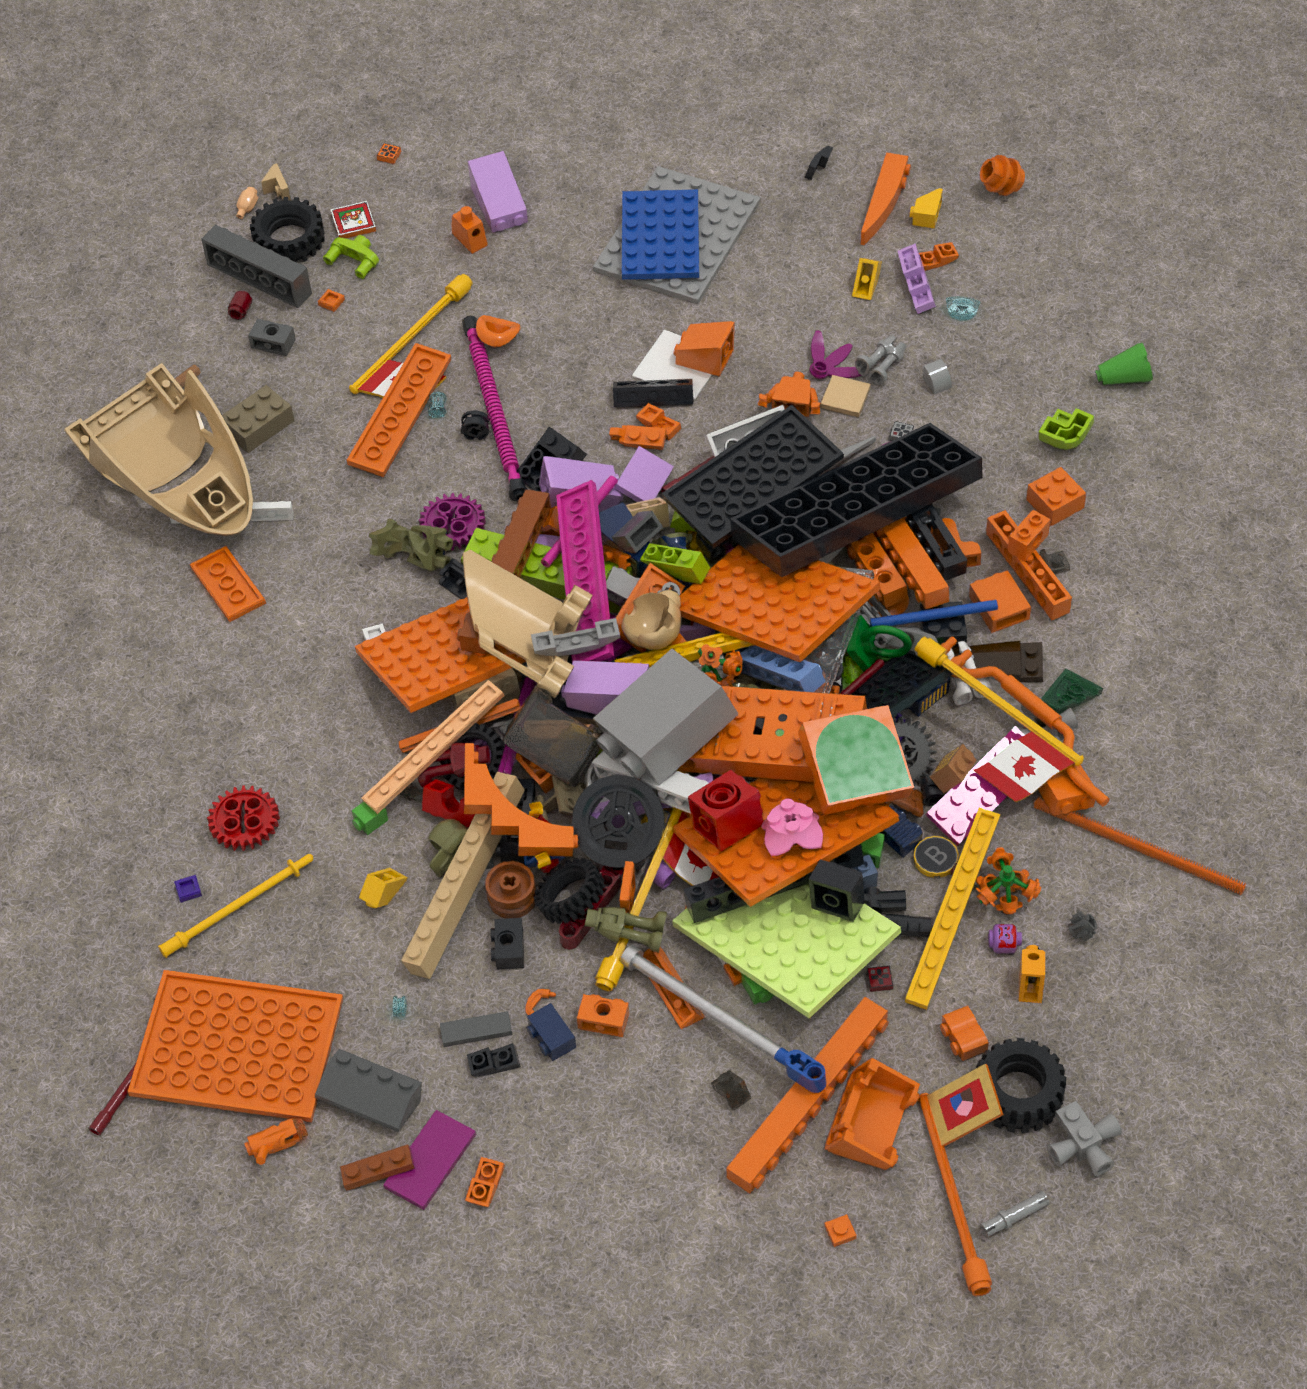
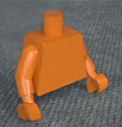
(794, 392)

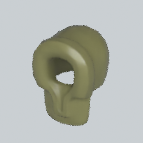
(446, 839)

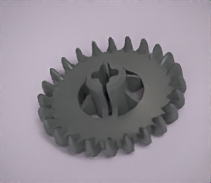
(920, 747)

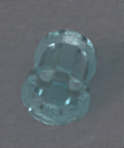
(437, 404)

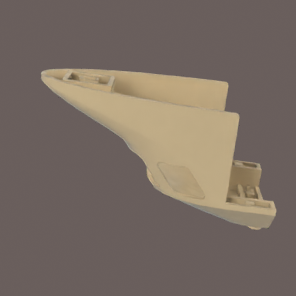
(158, 435)

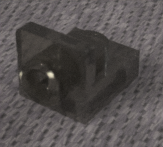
(1056, 561)

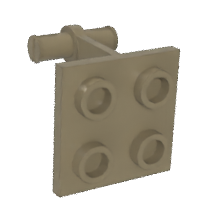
(564, 798)

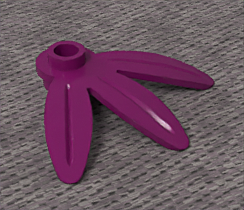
(823, 368)

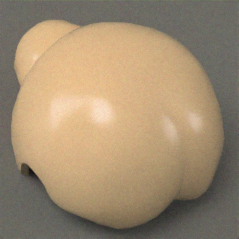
(654, 620)

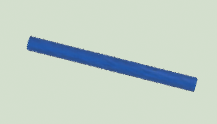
(933, 614)

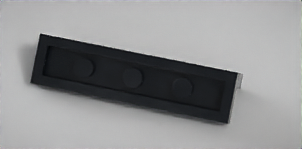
(653, 392)

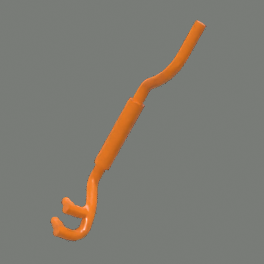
(1036, 707)

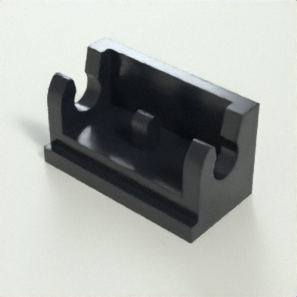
(454, 579)

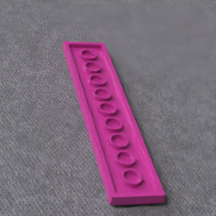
(584, 558)

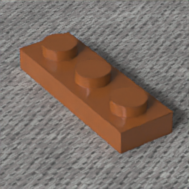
(377, 1167)

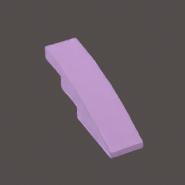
(916, 278)

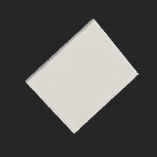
(661, 364)

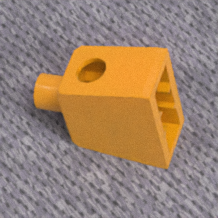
(1032, 965)

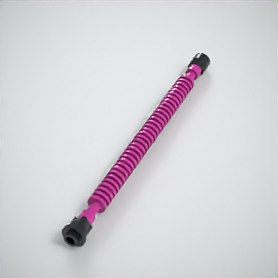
(494, 409)

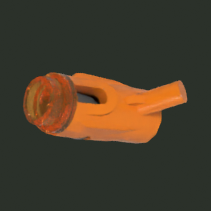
(275, 1138)

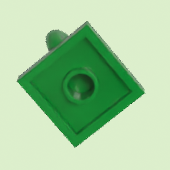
(862, 646)

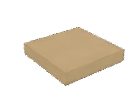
(845, 396)

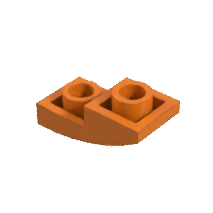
(940, 256)
(485, 1182)

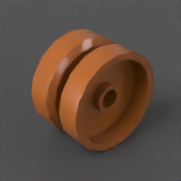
(510, 889)

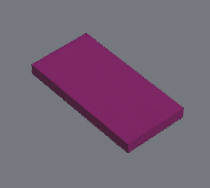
(434, 1157)

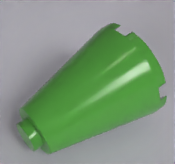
(1126, 367)

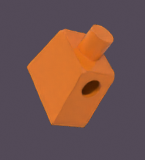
(465, 225)

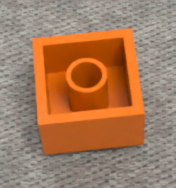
(1056, 495)

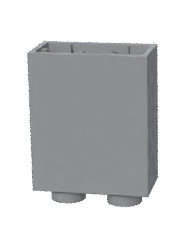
(663, 718)

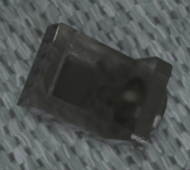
(732, 1088)

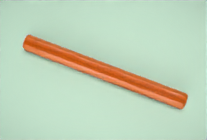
(494, 713)

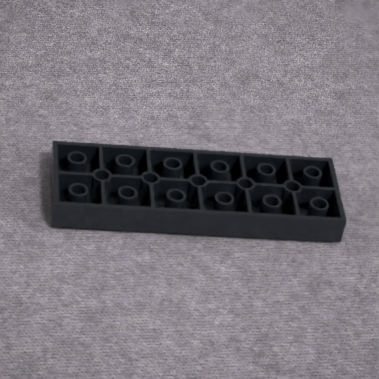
(855, 499)

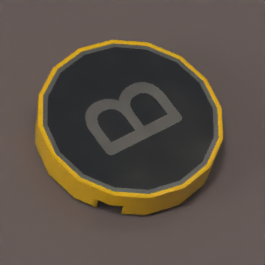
(935, 856)

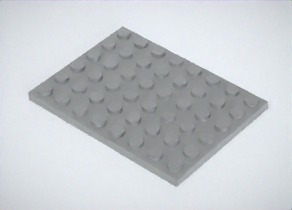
(721, 221)

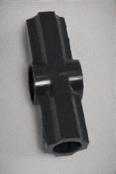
(885, 900)

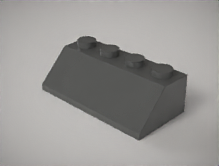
(369, 1090)

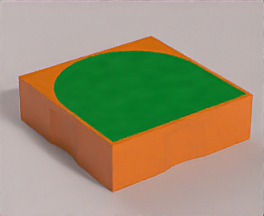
(855, 759)

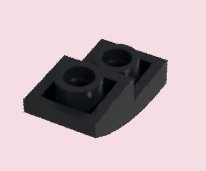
(490, 1062)

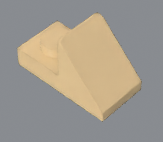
(275, 182)

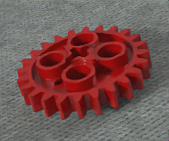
(264, 817)

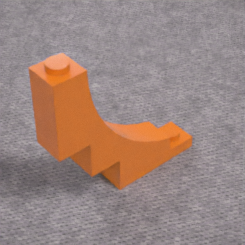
(534, 835)

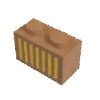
(953, 768)

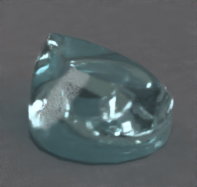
(962, 307)

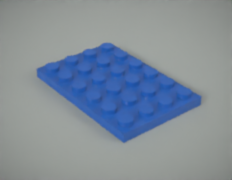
(660, 234)

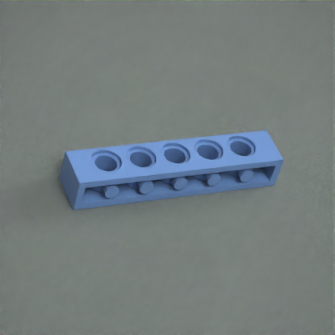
(780, 670)

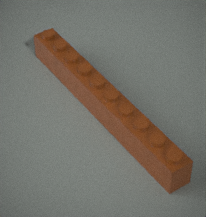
(513, 551)

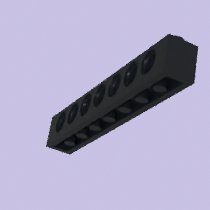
(716, 897)

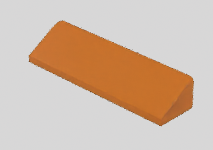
(683, 1012)

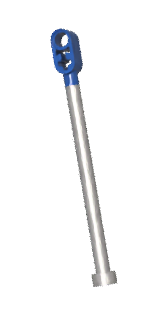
(798, 1064)

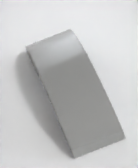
(577, 641)

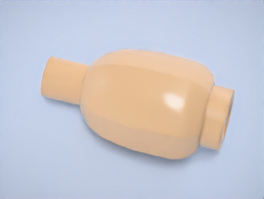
(246, 201)

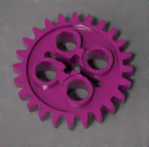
(467, 517)

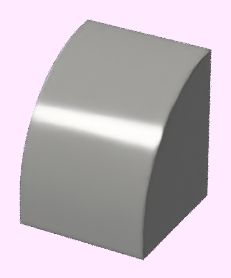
(937, 376)

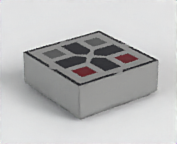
(900, 429)

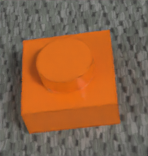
(840, 1230)

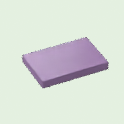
(643, 476)

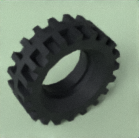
(284, 214)

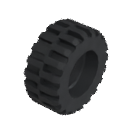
(1040, 1064)

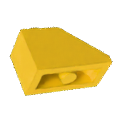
(927, 209)
(866, 278)
(381, 887)

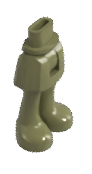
(612, 922)

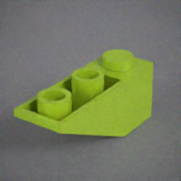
(678, 562)

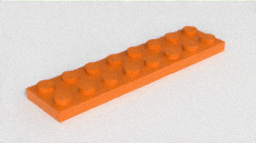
(399, 410)

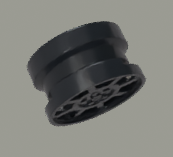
(475, 426)

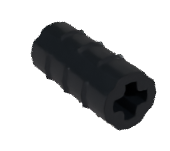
(912, 925)

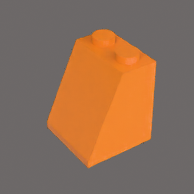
(706, 347)

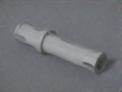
(1006, 1218)

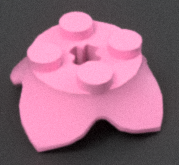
(791, 824)

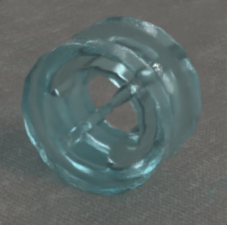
(399, 1006)

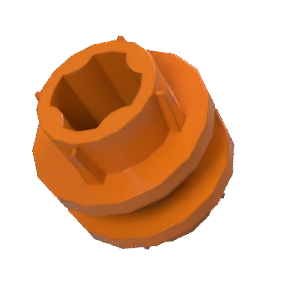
(1002, 175)

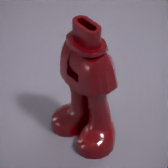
(457, 764)

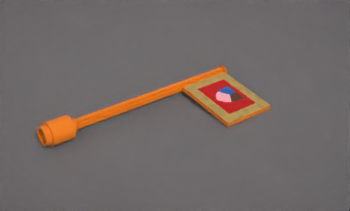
(949, 1116)

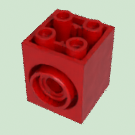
(726, 810)

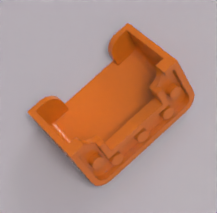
(871, 1114)

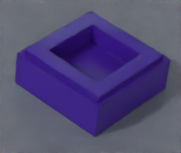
(188, 888)

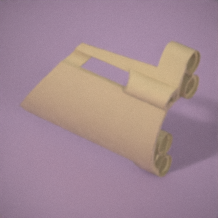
(511, 609)

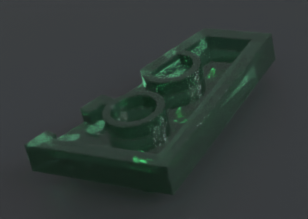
(1070, 691)

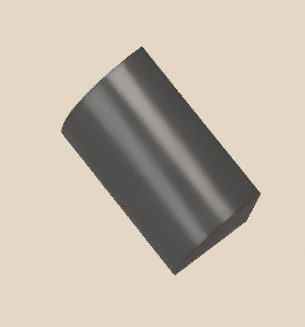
(637, 531)

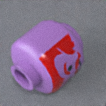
(1004, 938)

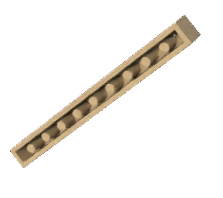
(457, 886)

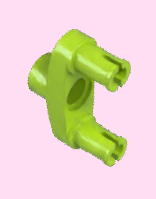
(356, 249)

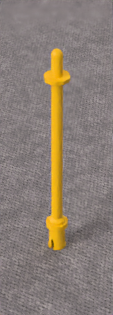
(182, 939)

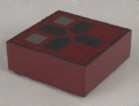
(880, 978)

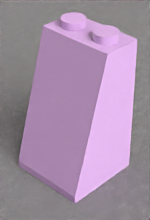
(497, 192)
(564, 474)
(597, 684)

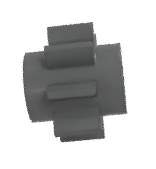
(1082, 926)

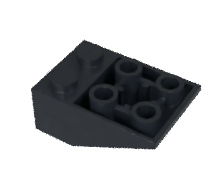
(551, 445)

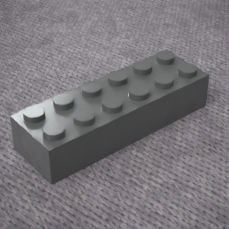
(256, 266)

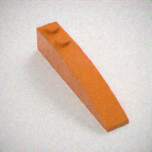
(886, 193)

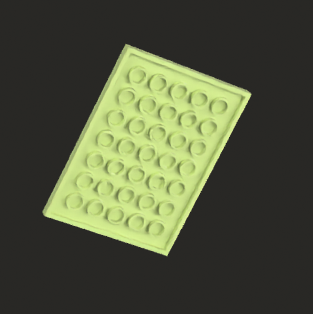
(791, 947)

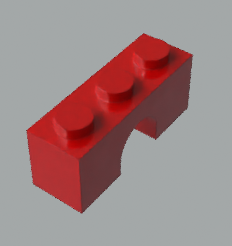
(441, 802)

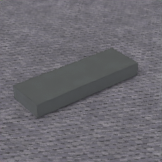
(475, 1029)

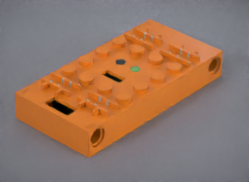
(778, 749)

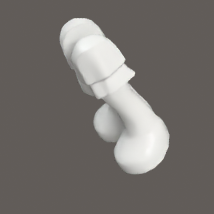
(963, 692)

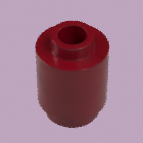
(239, 305)

